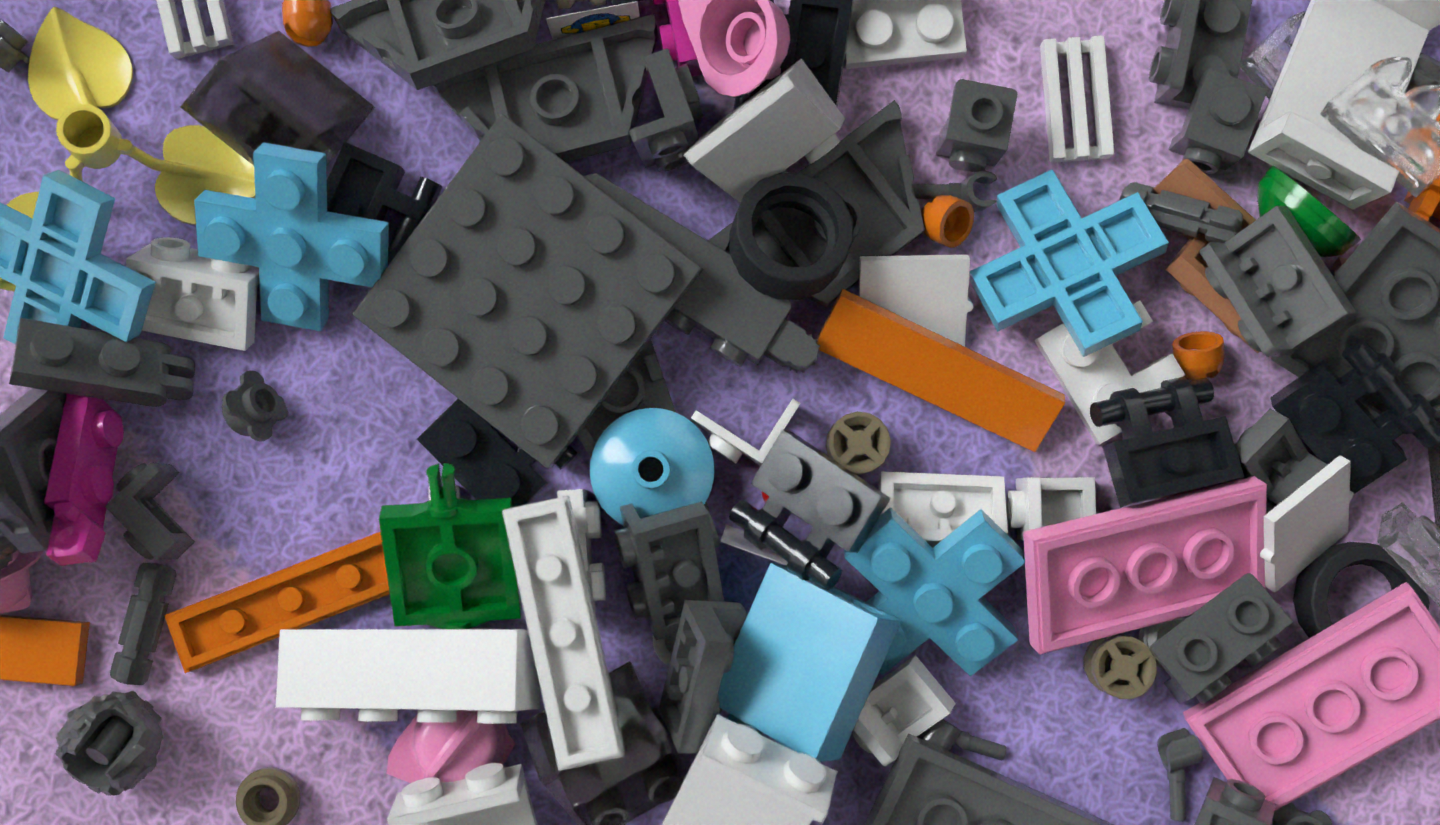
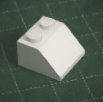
(769, 133)

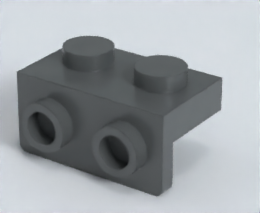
(669, 138)
(1276, 284)
(1217, 637)

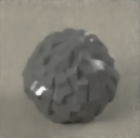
(110, 742)

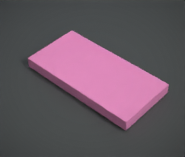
(1141, 563)
(1328, 700)

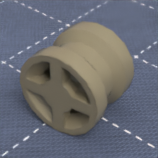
(865, 436)
(1128, 675)

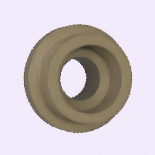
(249, 804)

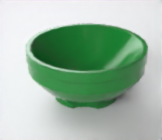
(1322, 227)

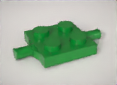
(449, 558)

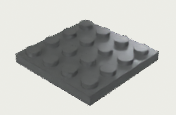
(527, 291)

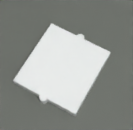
(921, 289)
(1306, 523)

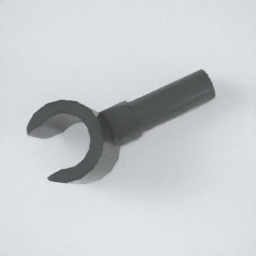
(960, 190)
(946, 735)
(1176, 753)

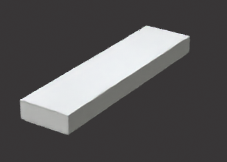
(564, 632)

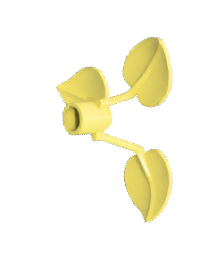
(86, 69)

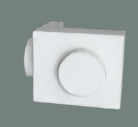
(1049, 501)
(898, 705)

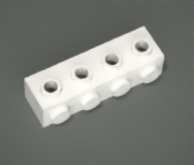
(407, 671)

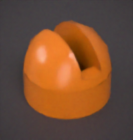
(307, 21)
(951, 213)
(1205, 360)

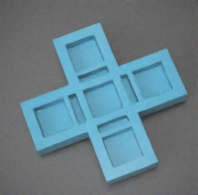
(291, 236)
(1068, 262)
(61, 265)
(941, 587)

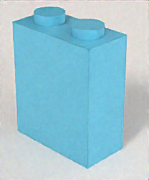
(805, 663)

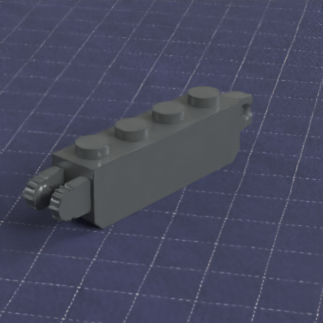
(720, 300)

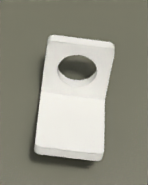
(732, 446)

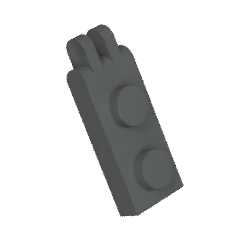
(98, 365)

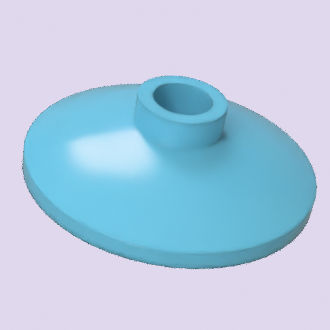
(646, 434)

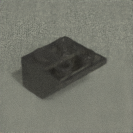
(278, 98)
(618, 787)

